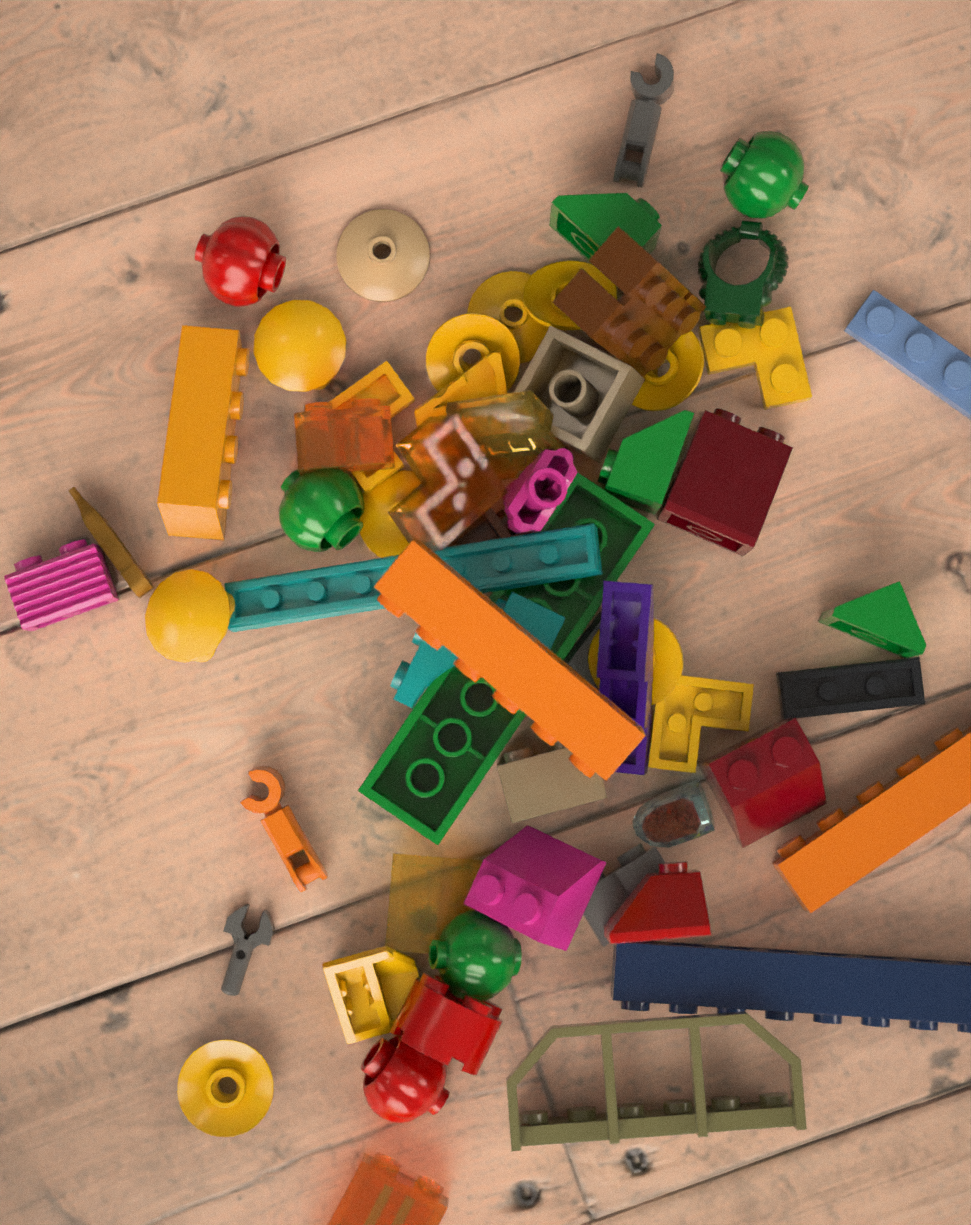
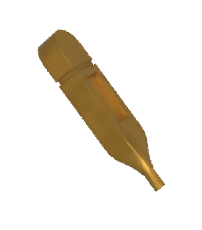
(112, 546)

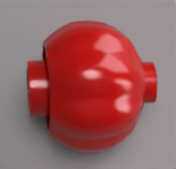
(241, 261)
(402, 1081)

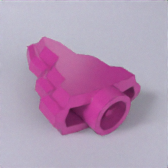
(539, 490)

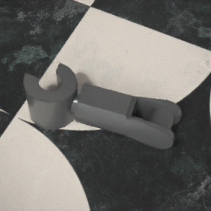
(643, 120)

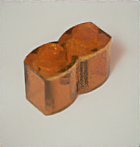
(344, 438)

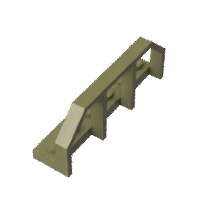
(678, 1115)

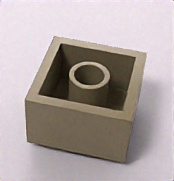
(582, 390)
(545, 783)

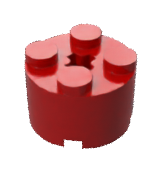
(447, 1026)

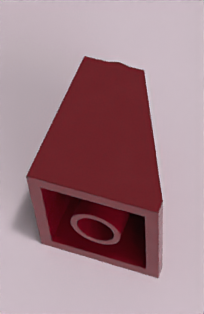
(726, 482)
(766, 780)

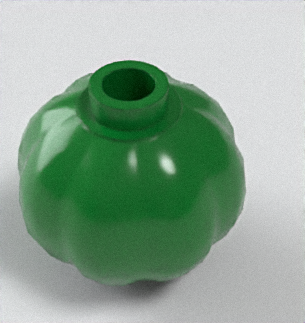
(764, 175)
(321, 509)
(476, 956)

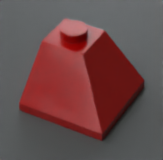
(662, 907)

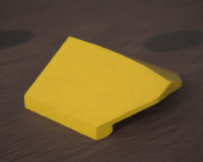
(369, 990)

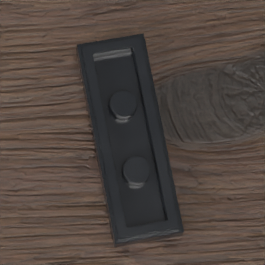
(850, 688)

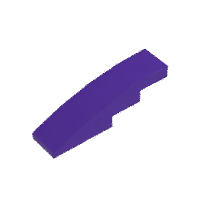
(627, 659)

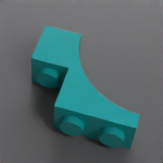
(430, 663)

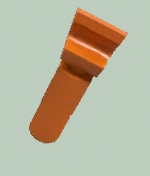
(284, 828)

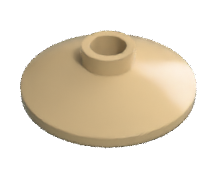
(389, 277)

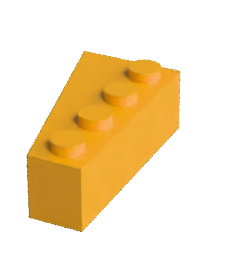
(201, 432)

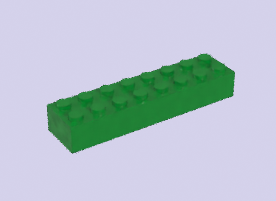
(457, 722)

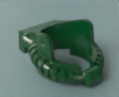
(743, 302)

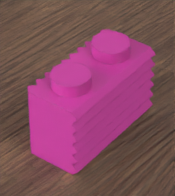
(60, 586)

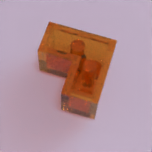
(453, 478)

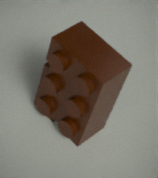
(645, 318)

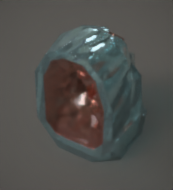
(675, 816)

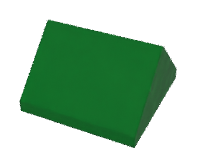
(881, 620)

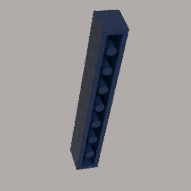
(792, 983)

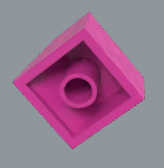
(536, 886)

